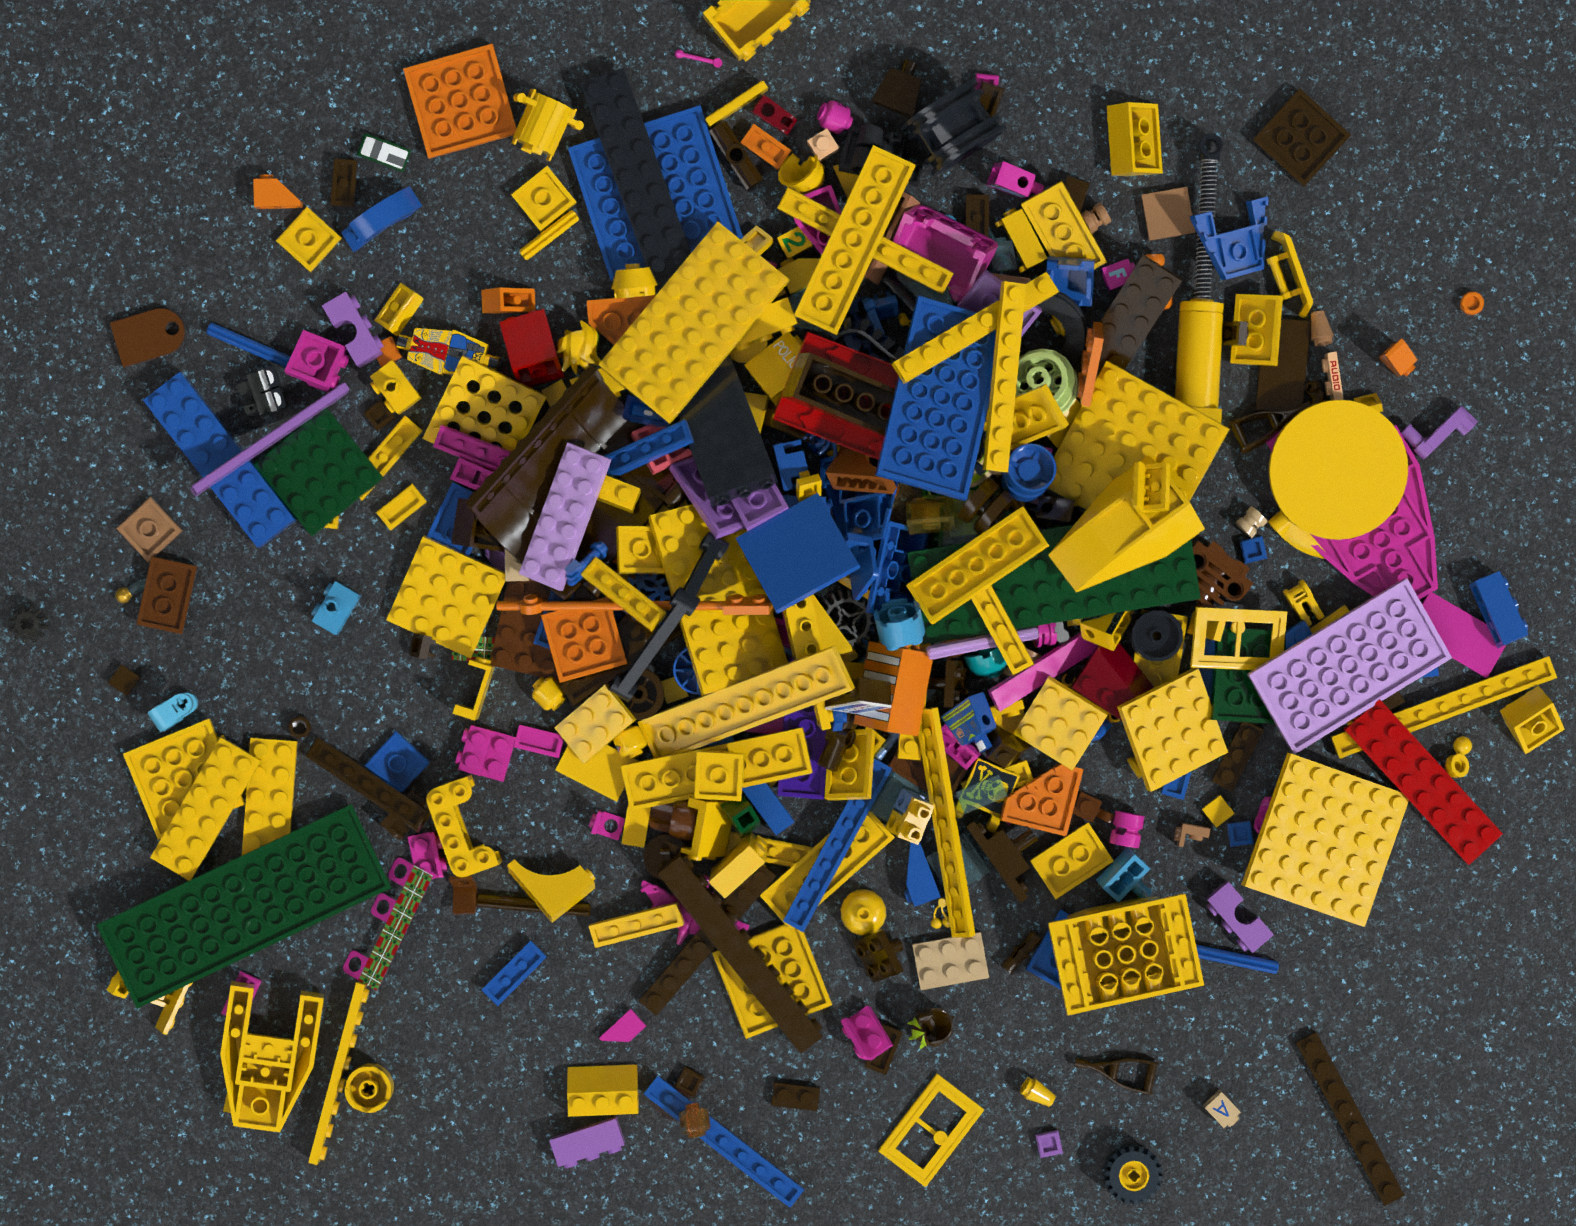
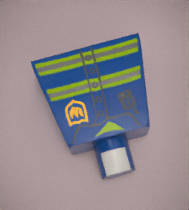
(971, 721)

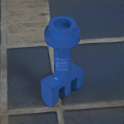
(575, 568)

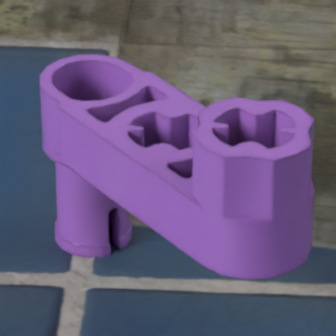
(1459, 420)

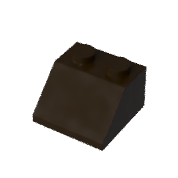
(470, 531)

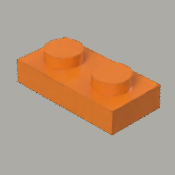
(765, 147)

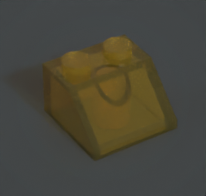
(930, 515)

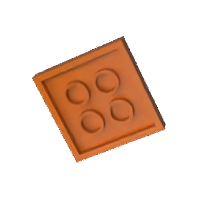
(1090, 363)
(583, 642)

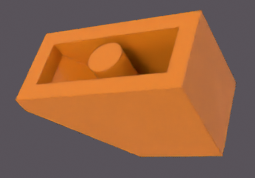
(272, 194)
(508, 300)
(1399, 358)

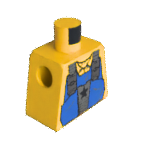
(462, 344)

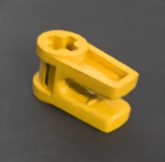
(1305, 596)

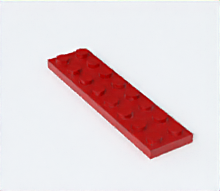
(1423, 781)

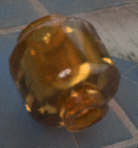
(694, 1121)

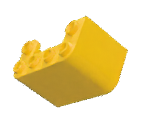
(751, 23)
(450, 826)

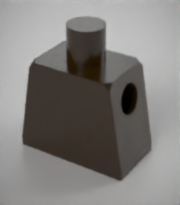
(899, 90)

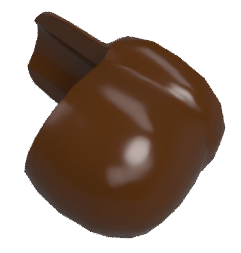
(674, 819)

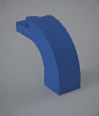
(380, 217)

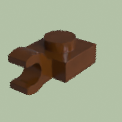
(1089, 807)

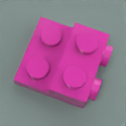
(317, 361)
(485, 752)

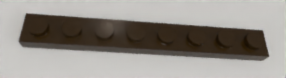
(700, 945)
(1350, 1118)

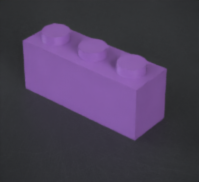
(587, 1142)

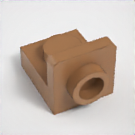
(1195, 832)

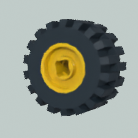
(1133, 1174)

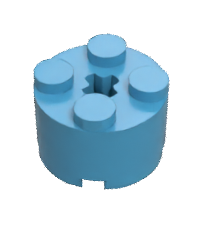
(899, 624)

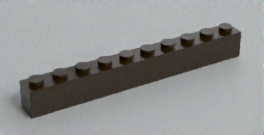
(740, 953)

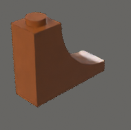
(856, 473)

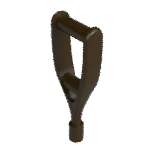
(1273, 420)
(1113, 1070)

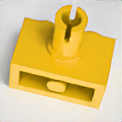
(395, 388)

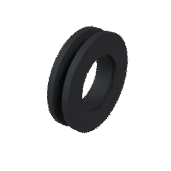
(1074, 324)

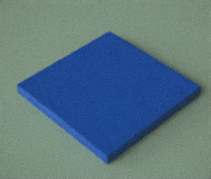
(797, 553)

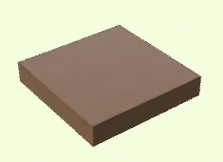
(1167, 213)
(149, 529)

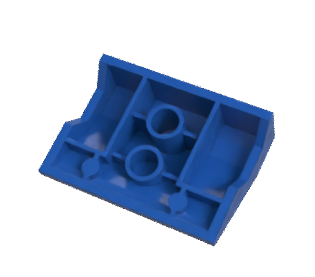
(894, 566)

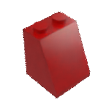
(531, 348)

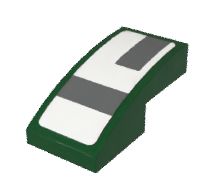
(383, 152)

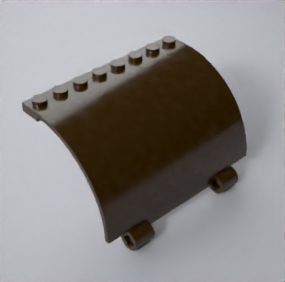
(517, 490)

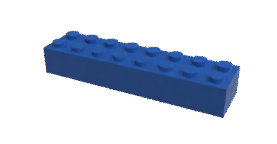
(209, 446)

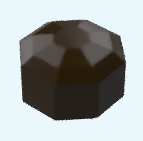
(299, 727)

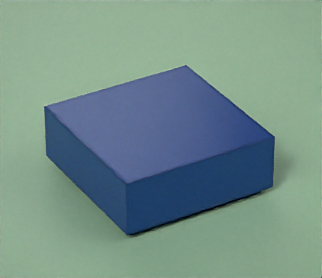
(1253, 549)
(1240, 833)

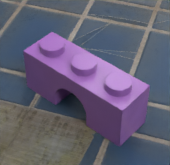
(345, 311)
(1250, 934)

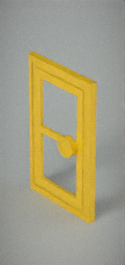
(1237, 617)
(948, 1144)

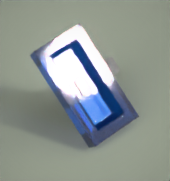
(639, 412)

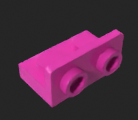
(426, 853)
(866, 1034)

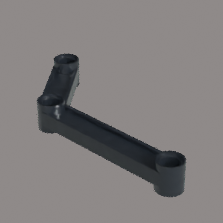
(682, 602)

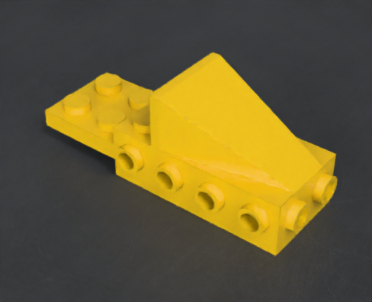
(817, 633)

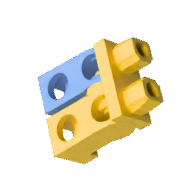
(914, 816)

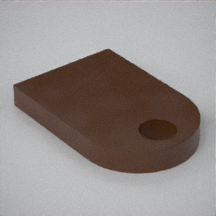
(146, 337)

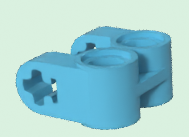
(170, 713)

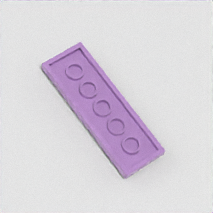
(565, 516)

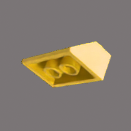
(1134, 139)
(602, 1090)

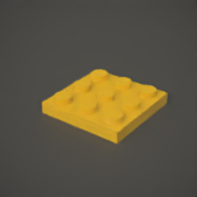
(1061, 723)

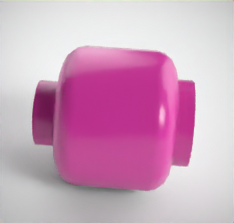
(834, 116)

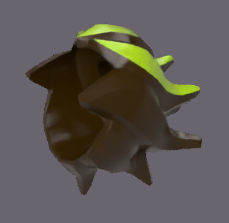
(931, 1027)

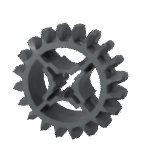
(853, 613)

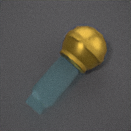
(125, 593)

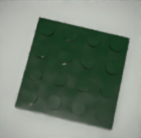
(319, 471)
(1232, 690)

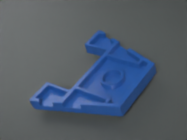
(1236, 250)

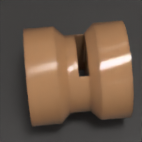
(1092, 220)

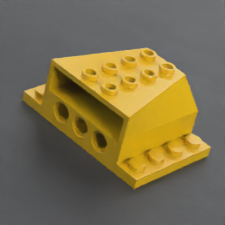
(1125, 952)

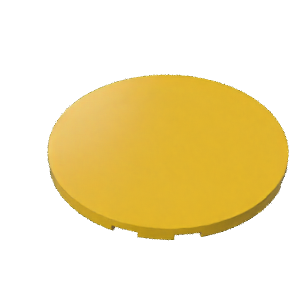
(1338, 469)

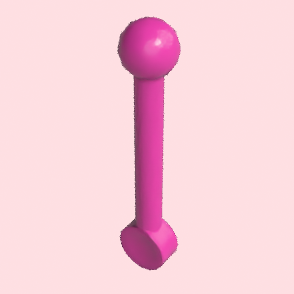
(716, 62)

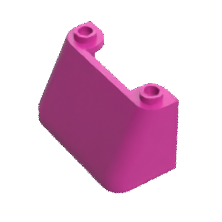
(947, 245)

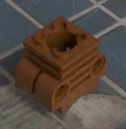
(1217, 573)

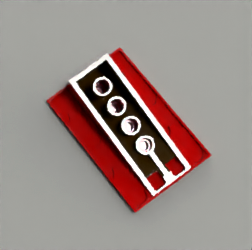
(838, 395)

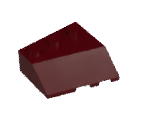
(1111, 679)

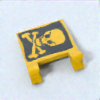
(982, 771)

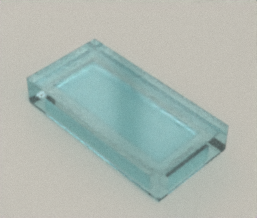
(981, 794)

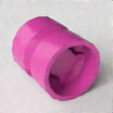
(1127, 829)

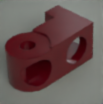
(774, 115)

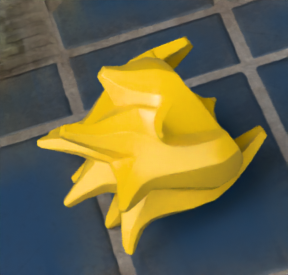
(579, 348)

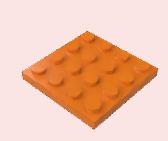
(460, 101)

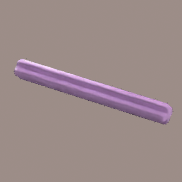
(974, 644)

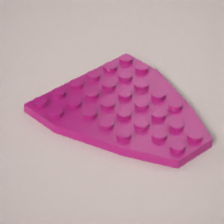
(1393, 550)

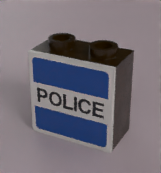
(865, 697)

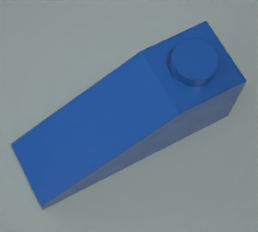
(919, 879)

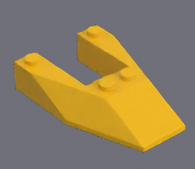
(262, 1070)

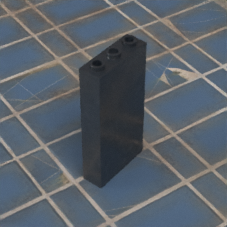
(727, 438)

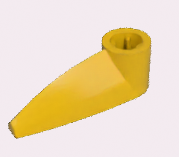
(1294, 535)

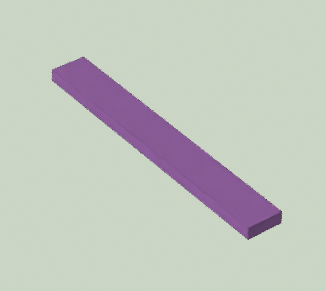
(269, 439)

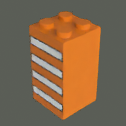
(909, 679)

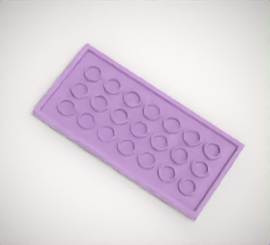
(1349, 665)

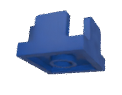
(1073, 277)
(789, 464)

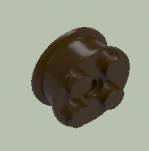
(652, 696)

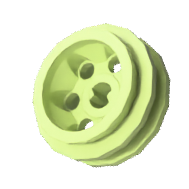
(1032, 368)

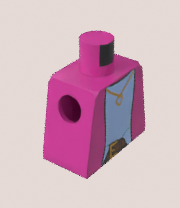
(1006, 176)

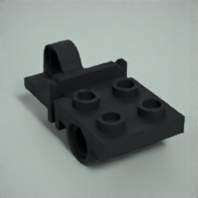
(860, 142)

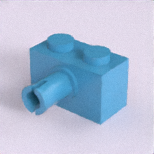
(335, 608)
(1125, 875)

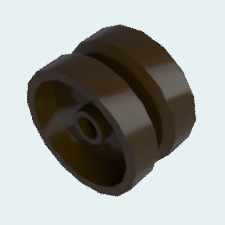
(983, 505)

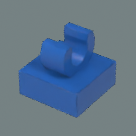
(887, 306)

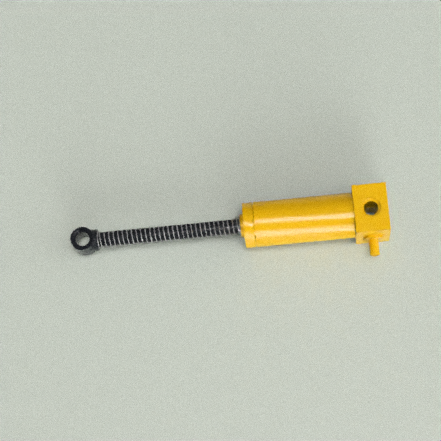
(1201, 317)

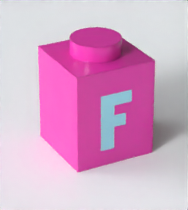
(1117, 274)

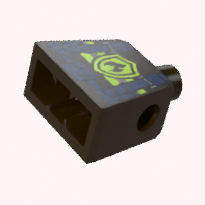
(1054, 512)

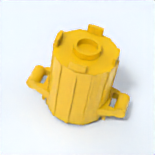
(543, 123)

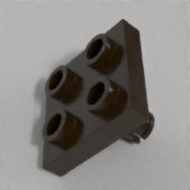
(952, 683)
(879, 955)

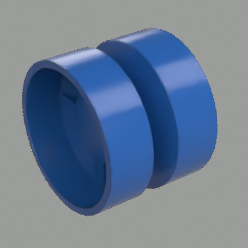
(1029, 472)

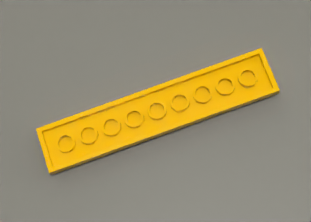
(747, 703)

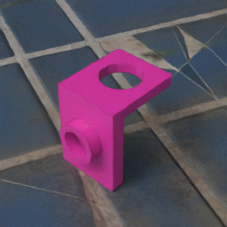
(597, 824)

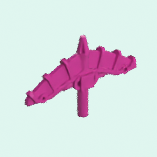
(660, 897)

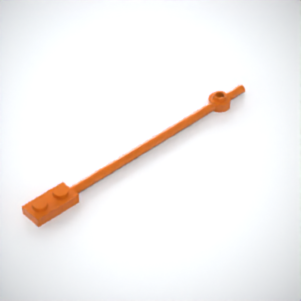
(733, 605)

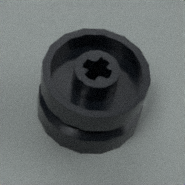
(1143, 629)

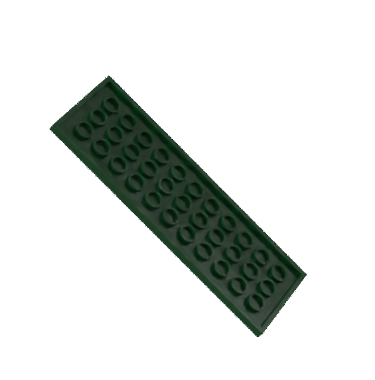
(1041, 595)
(243, 906)

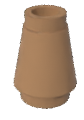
(1320, 329)

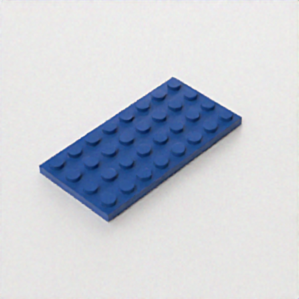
(942, 412)

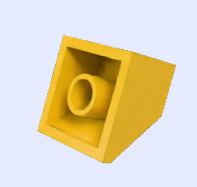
(1532, 719)

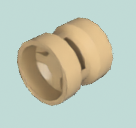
(1251, 522)

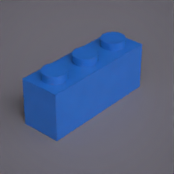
(1499, 609)

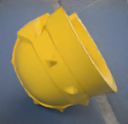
(803, 177)

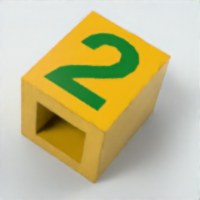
(794, 243)

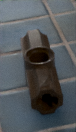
(727, 143)
(837, 743)

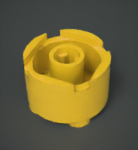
(365, 1100)

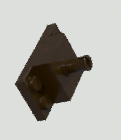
(1005, 854)

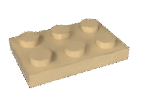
(950, 961)

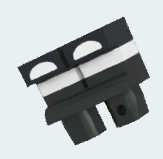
(257, 384)

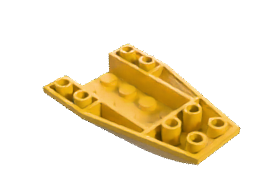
(1119, 538)

